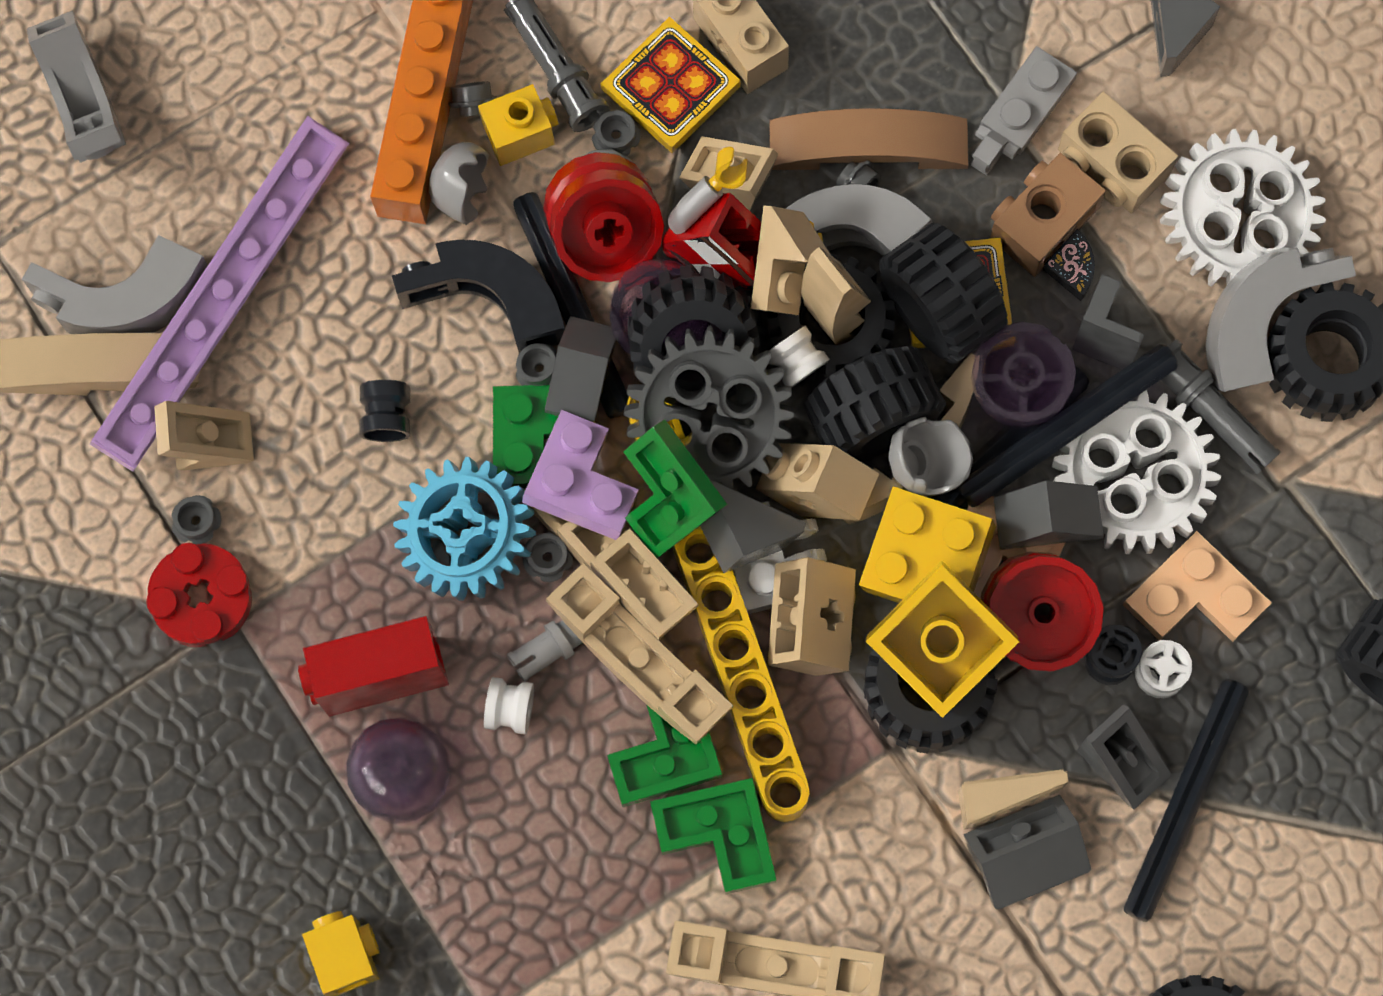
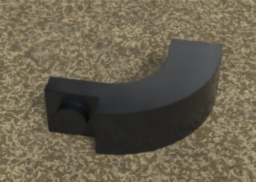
(492, 274)

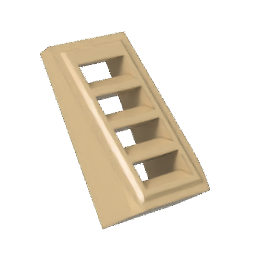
(998, 796)

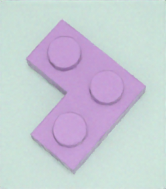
(569, 487)

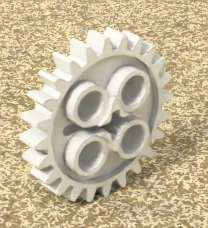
(1198, 202)
(1156, 510)

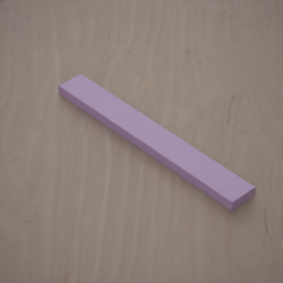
(220, 292)

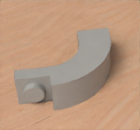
(76, 87)
(862, 217)
(135, 305)
(1241, 315)

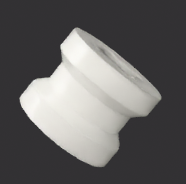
(797, 357)
(1166, 658)
(508, 705)

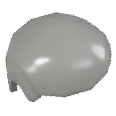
(457, 180)
(930, 456)

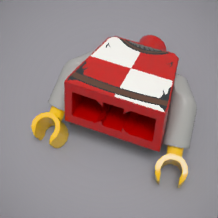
(715, 226)

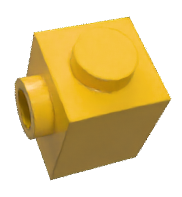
(518, 124)
(342, 953)

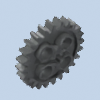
(722, 367)

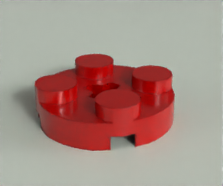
(189, 567)

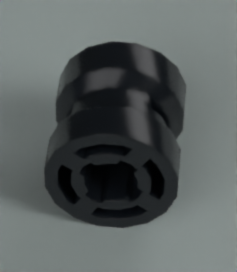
(384, 410)
(1109, 663)

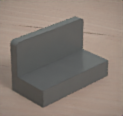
(1104, 338)
(1029, 851)

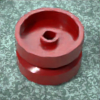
(602, 216)
(1073, 601)

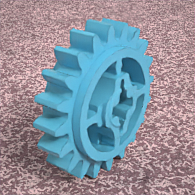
(427, 523)

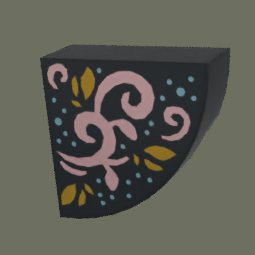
(1073, 265)

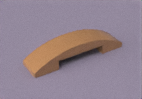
(869, 135)

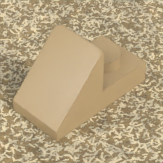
(759, 166)
(781, 259)
(203, 435)

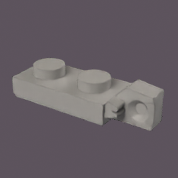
(1021, 108)

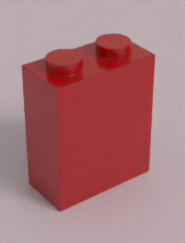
(373, 667)

